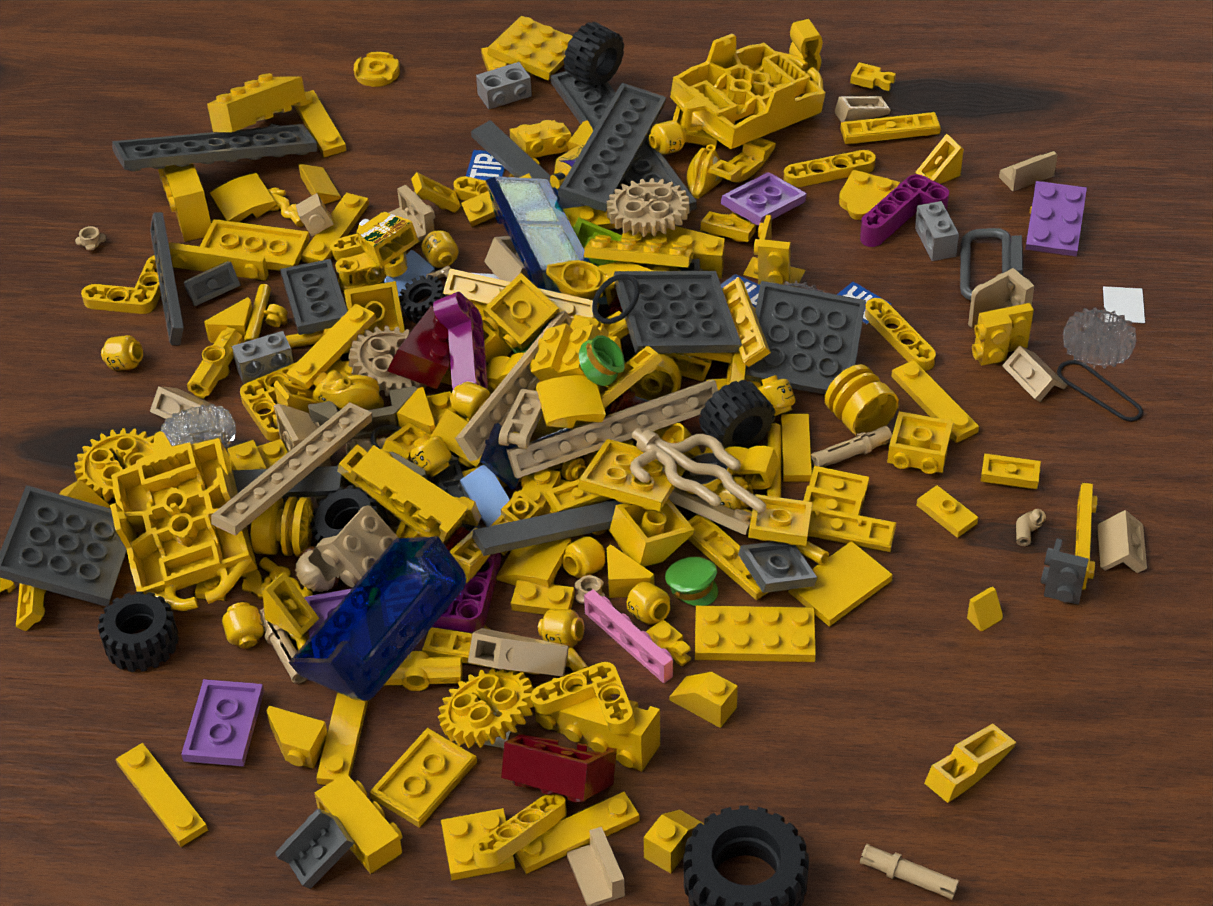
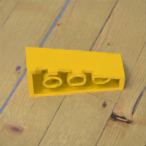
(588, 726)

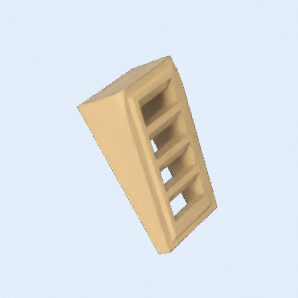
(860, 108)

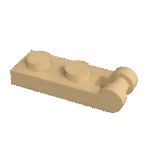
(521, 419)

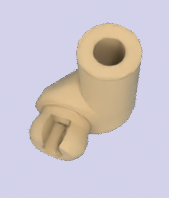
(1028, 523)

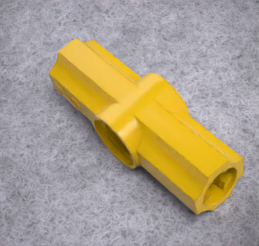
(214, 363)
(421, 670)

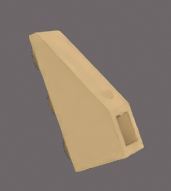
(517, 653)

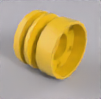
(861, 400)
(283, 527)

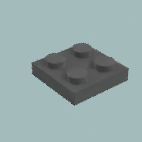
(777, 566)

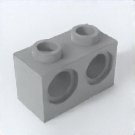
(503, 85)
(936, 231)
(262, 356)

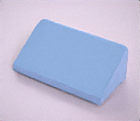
(415, 268)
(487, 492)

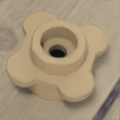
(90, 238)
(586, 584)

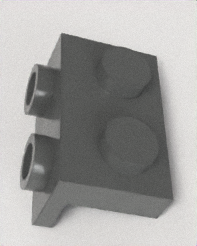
(1064, 575)
(315, 847)

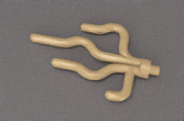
(671, 453)

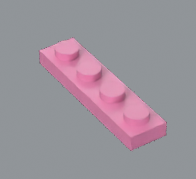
(633, 640)

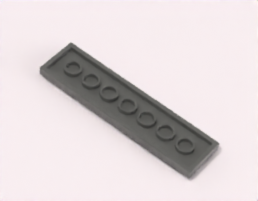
(213, 146)
(612, 147)

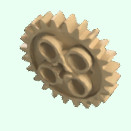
(648, 207)
(373, 355)

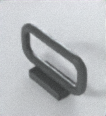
(1011, 254)

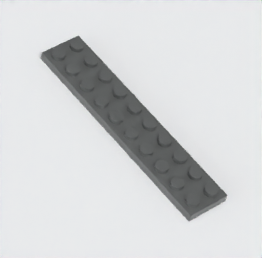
(590, 105)

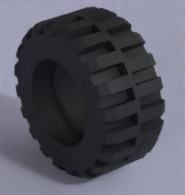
(747, 834)

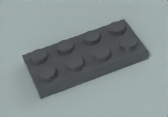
(314, 296)

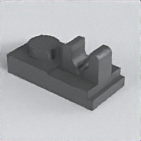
(211, 283)

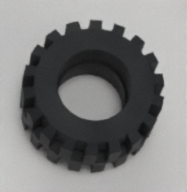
(594, 54)
(737, 415)
(339, 509)
(143, 648)

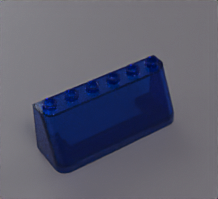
(382, 618)

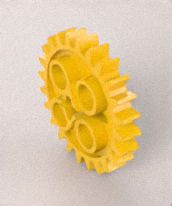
(99, 463)
(472, 720)

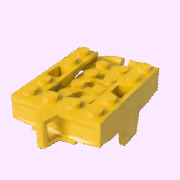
(739, 85)
(149, 502)

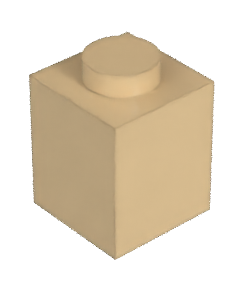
(314, 214)

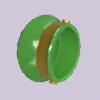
(601, 360)
(693, 581)

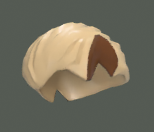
(315, 572)

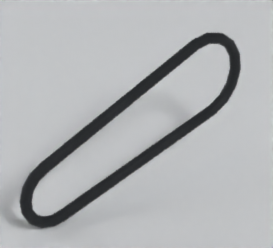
(1095, 399)

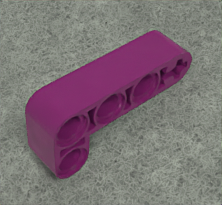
(899, 207)
(465, 339)
(471, 608)

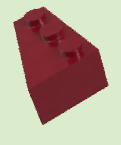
(424, 352)
(557, 768)

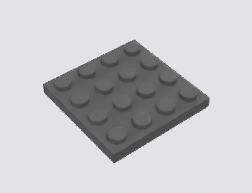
(678, 312)
(808, 335)
(63, 547)

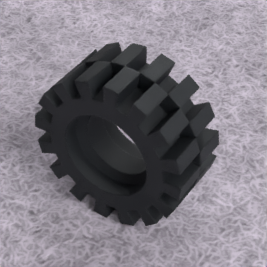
(417, 291)

